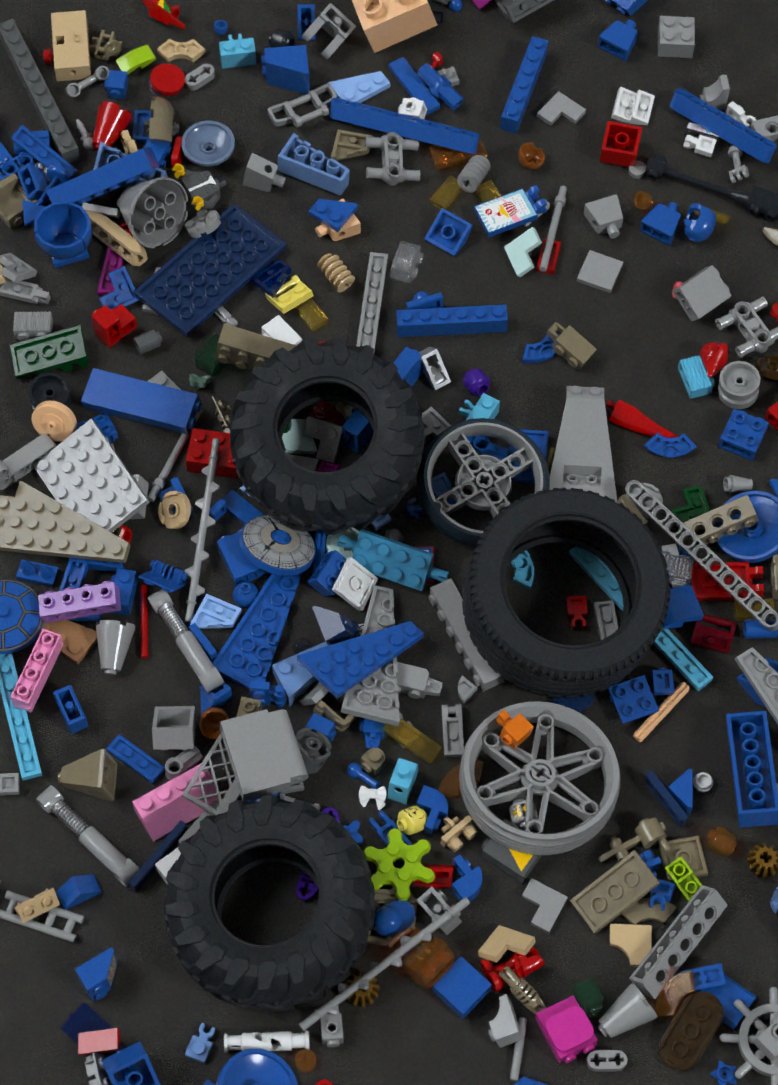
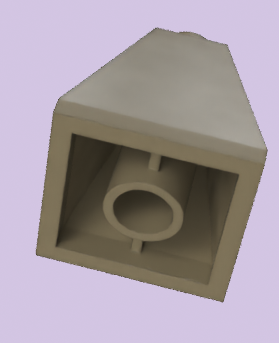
(91, 775)

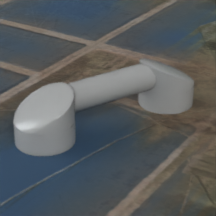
(100, 74)

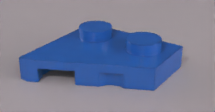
(332, 213)

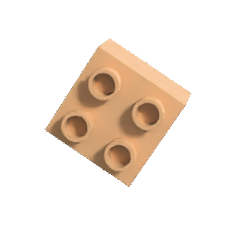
(393, 20)

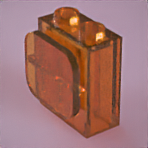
(427, 961)

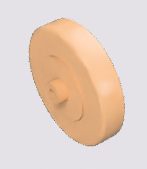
(54, 420)

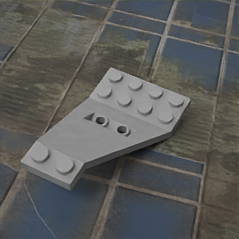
(583, 444)

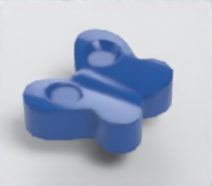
(353, 831)

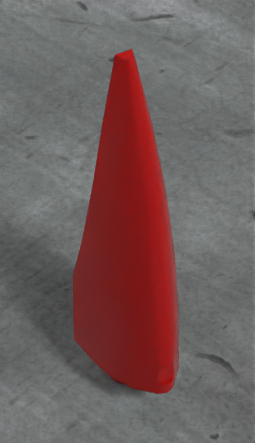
(632, 419)

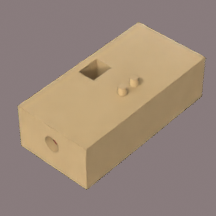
(71, 45)

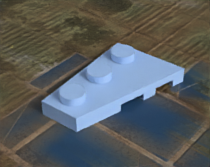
(360, 87)

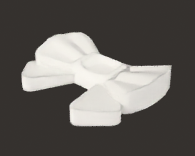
(378, 794)

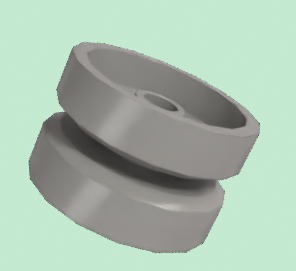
(739, 385)

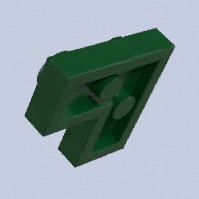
(695, 502)

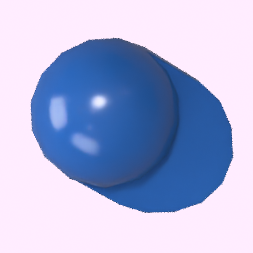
(393, 918)

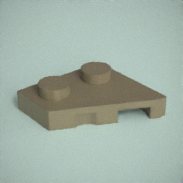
(349, 145)

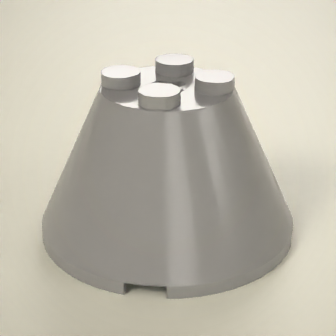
(154, 210)

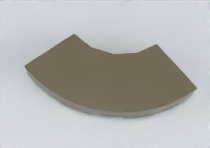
(641, 911)

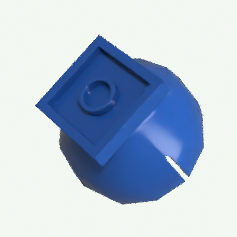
(62, 234)

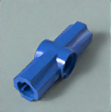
(440, 86)
(488, 447)

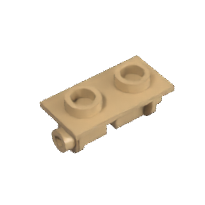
(38, 905)

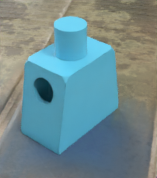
(403, 778)

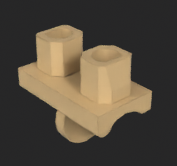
(451, 837)

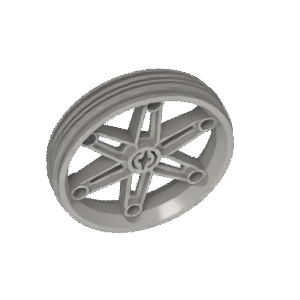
(540, 778)

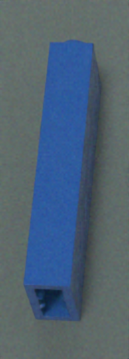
(141, 401)
(357, 429)

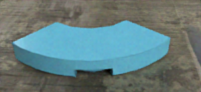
(523, 570)

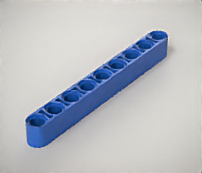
(404, 125)

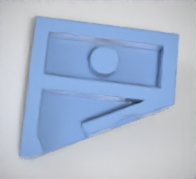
(216, 614)

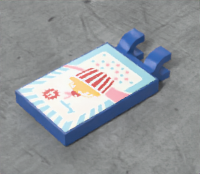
(510, 210)

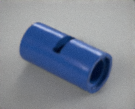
(754, 630)

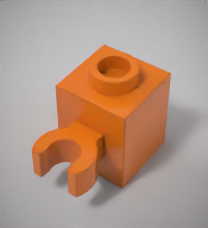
(514, 729)

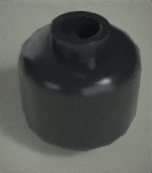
(281, 38)

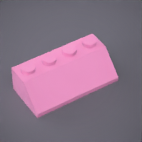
(165, 806)

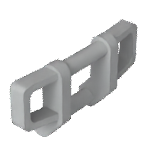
(295, 119)

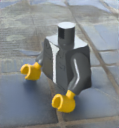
(200, 187)

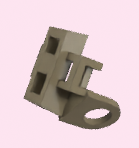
(108, 48)

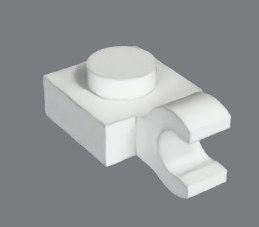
(737, 112)
(702, 146)

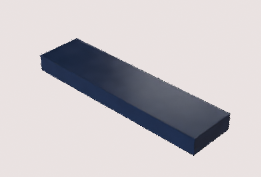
(164, 849)

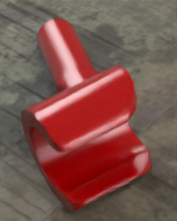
(437, 58)

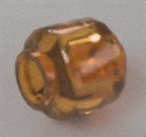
(721, 841)

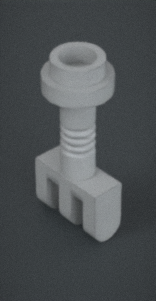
(735, 153)

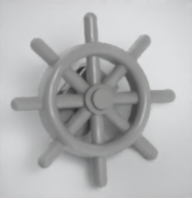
(765, 1039)

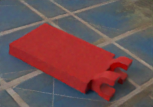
(709, 590)

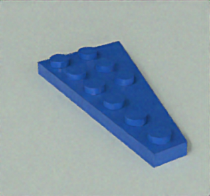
(353, 660)

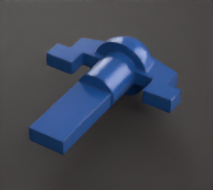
(410, 508)

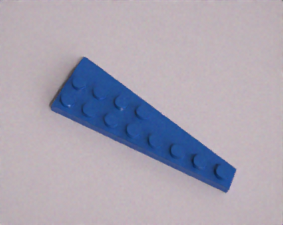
(254, 641)

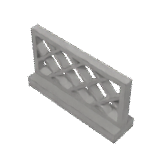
(231, 794)

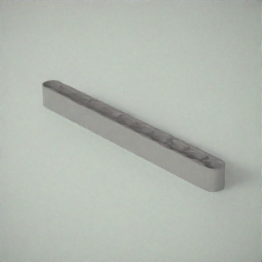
(698, 546)

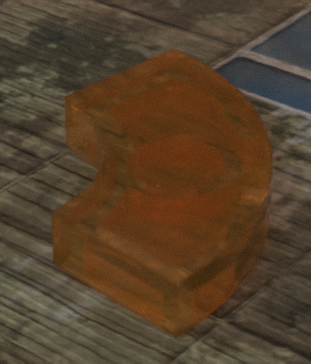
(450, 783)
(673, 992)

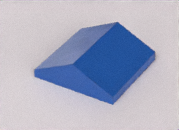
(448, 232)

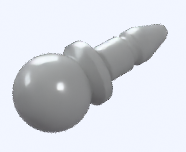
(86, 137)

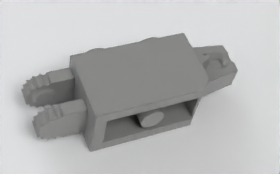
(416, 681)

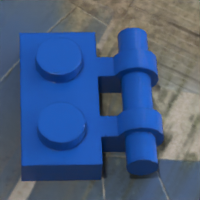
(267, 693)

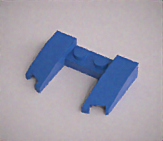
(76, 574)

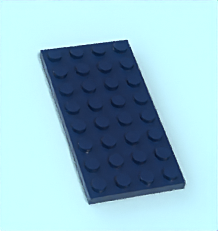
(210, 270)

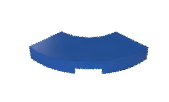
(539, 351)
(670, 447)

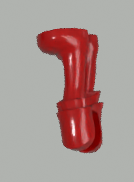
(519, 964)

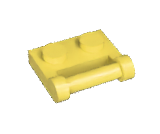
(291, 298)

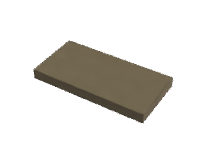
(615, 891)

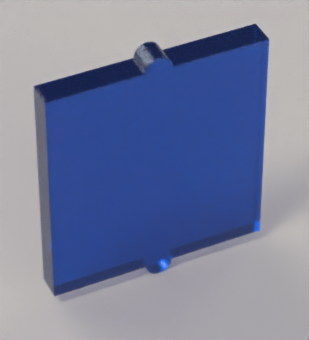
(82, 1021)

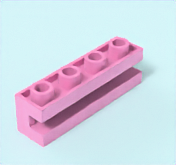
(37, 670)

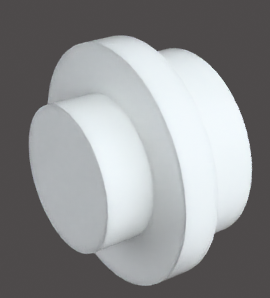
(702, 782)

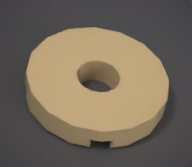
(182, 513)

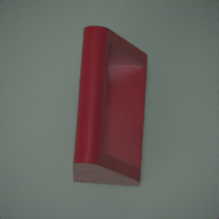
(711, 637)

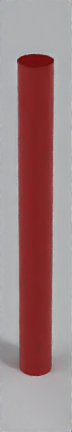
(143, 621)

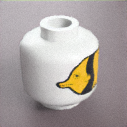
(517, 812)

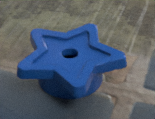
(729, 1070)

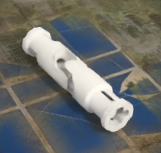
(256, 1040)

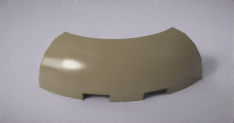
(162, 122)

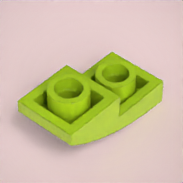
(136, 58)
(683, 877)

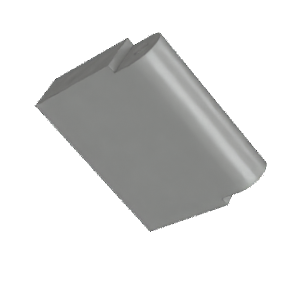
(263, 753)

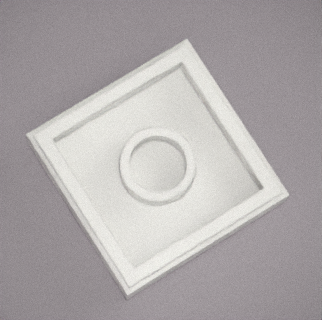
(355, 584)

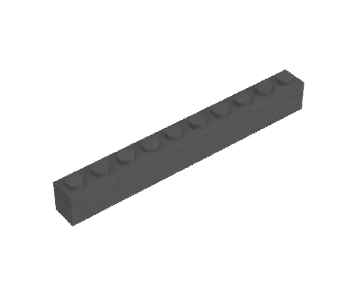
(38, 91)

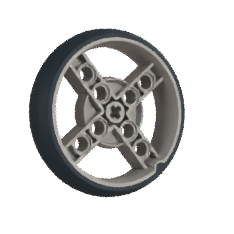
(500, 486)

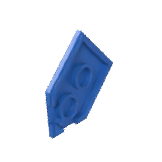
(727, 995)

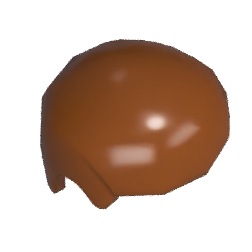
(530, 156)
(210, 722)

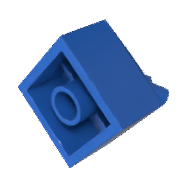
(130, 1067)

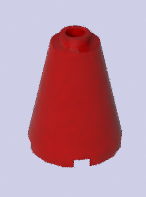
(110, 124)

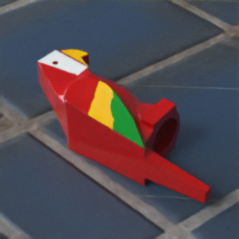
(163, 12)

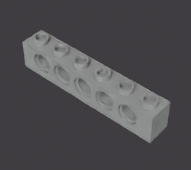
(678, 941)

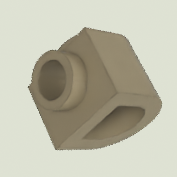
(373, 761)

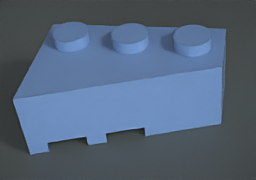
(294, 676)

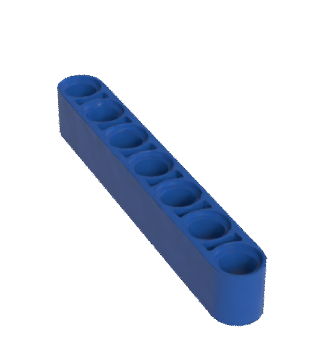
(723, 125)

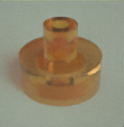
(643, 200)
(308, 1064)

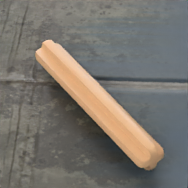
(655, 718)

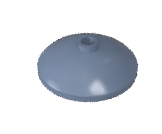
(208, 136)

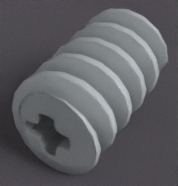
(473, 173)

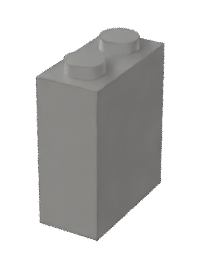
(702, 293)

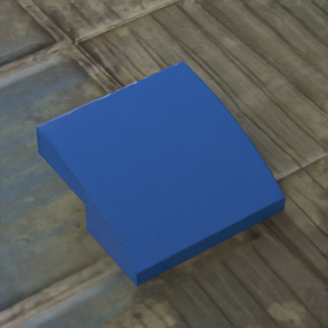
(682, 607)

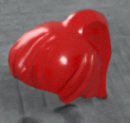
(714, 357)

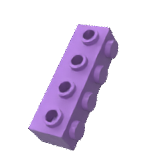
(79, 602)

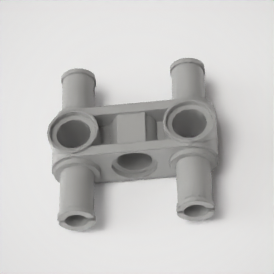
(392, 158)
(750, 326)

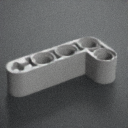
(22, 461)

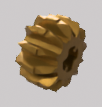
(757, 862)
(360, 996)

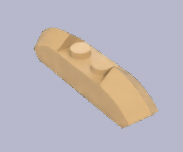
(117, 239)

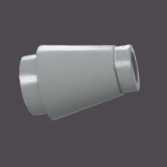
(737, 484)

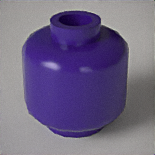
(476, 382)

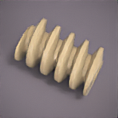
(336, 272)

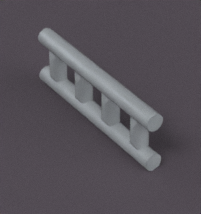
(47, 926)

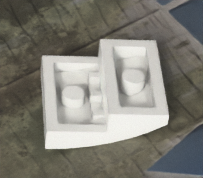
(633, 106)

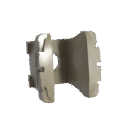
(325, 711)

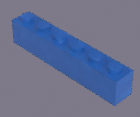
(524, 84)
(451, 320)

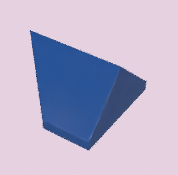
(216, 698)

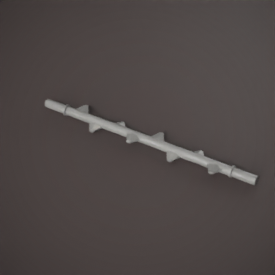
(199, 538)
(394, 959)

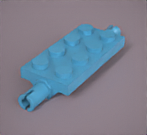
(393, 559)

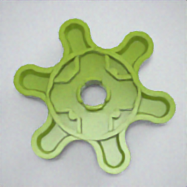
(399, 877)

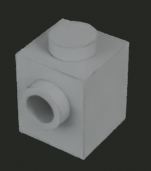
(332, 1030)

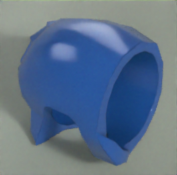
(699, 227)

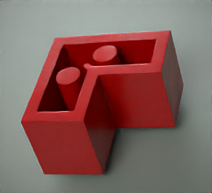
(112, 324)

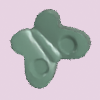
(199, 381)

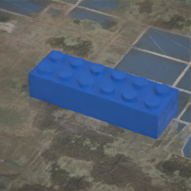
(105, 177)
(752, 768)

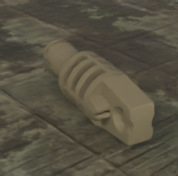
(523, 991)

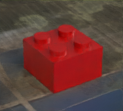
(620, 144)

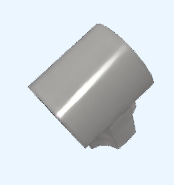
(183, 762)

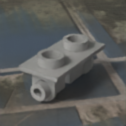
(95, 1068)

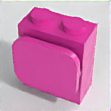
(567, 1029)

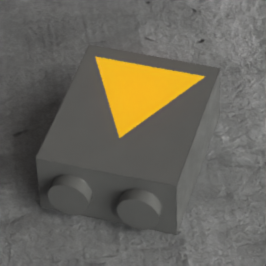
(510, 861)

